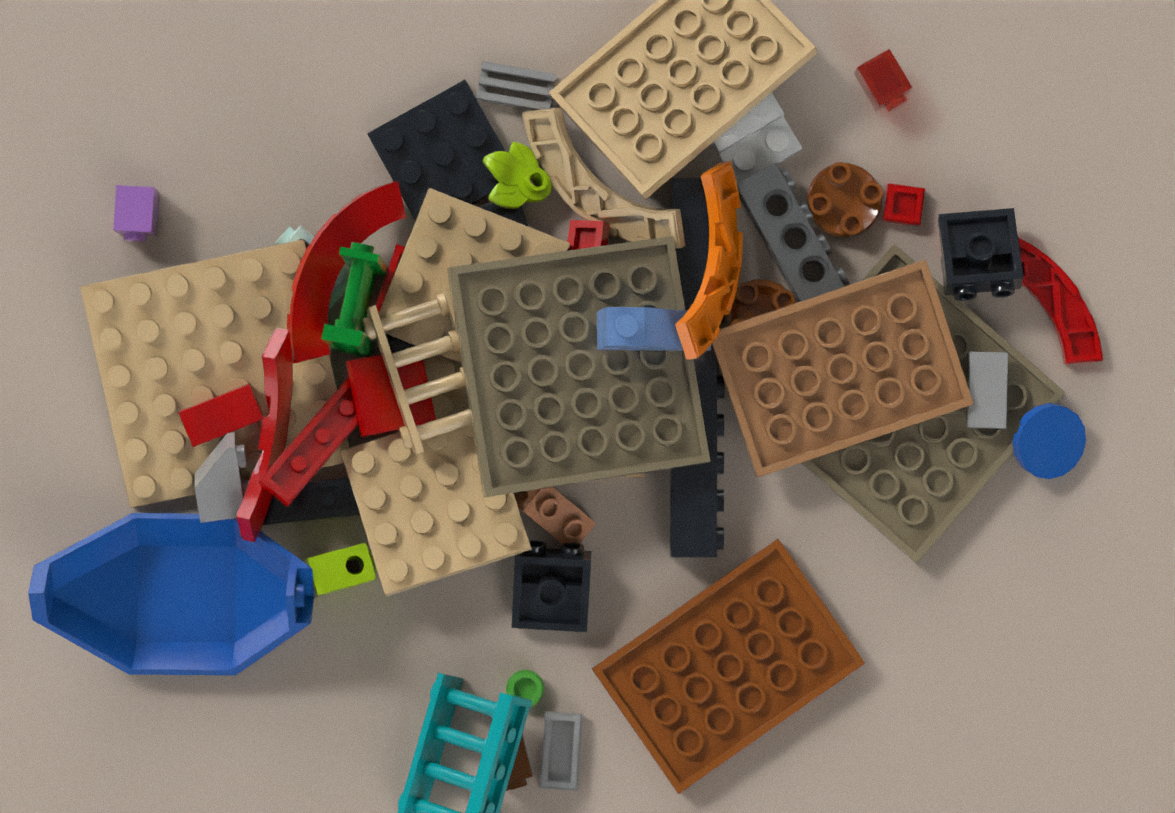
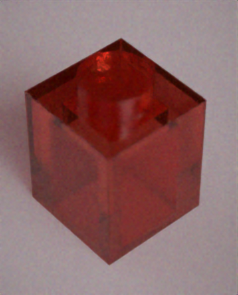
(883, 81)

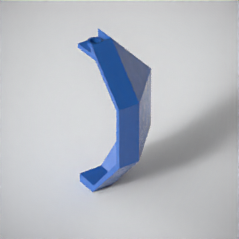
(173, 595)

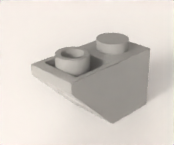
(220, 482)

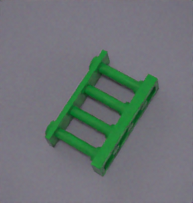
(348, 332)

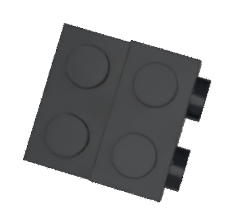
(980, 253)
(552, 588)

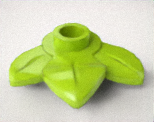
(514, 175)

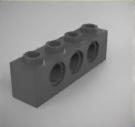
(778, 183)

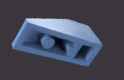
(638, 329)

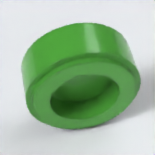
(526, 685)

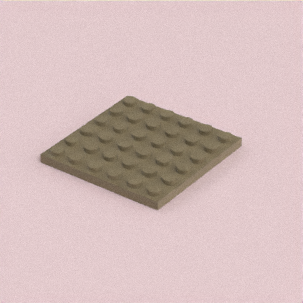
(543, 394)
(927, 473)

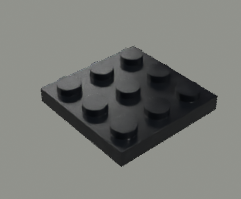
(439, 148)

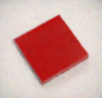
(375, 397)

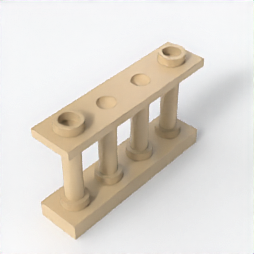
(376, 328)

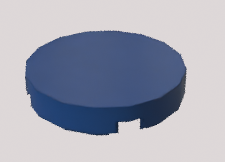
(1049, 441)

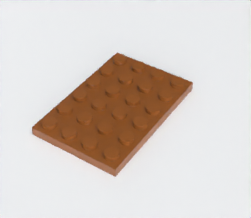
(728, 666)

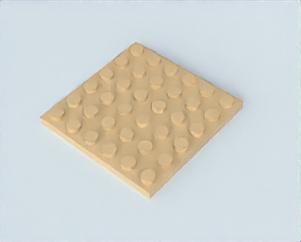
(186, 338)

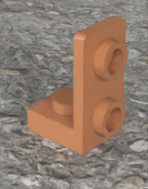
(555, 514)

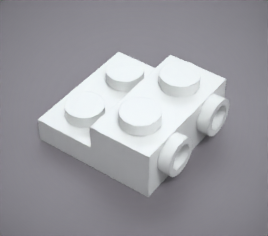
(757, 140)

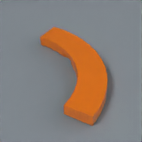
(722, 273)

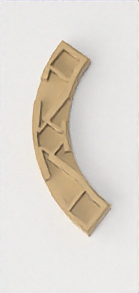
(586, 192)

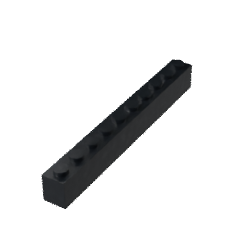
(694, 487)

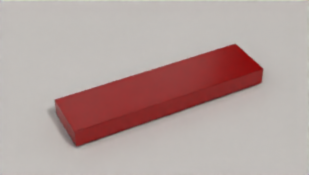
(312, 446)

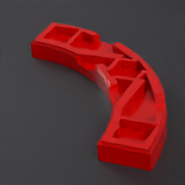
(323, 264)
(1062, 304)
(278, 391)

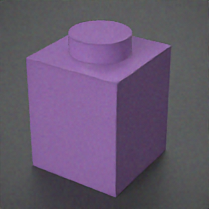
(136, 212)

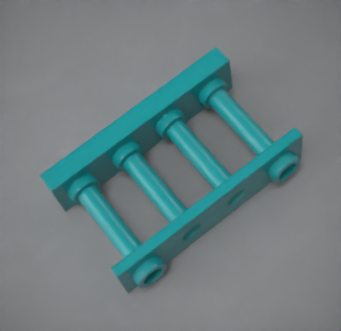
(496, 751)

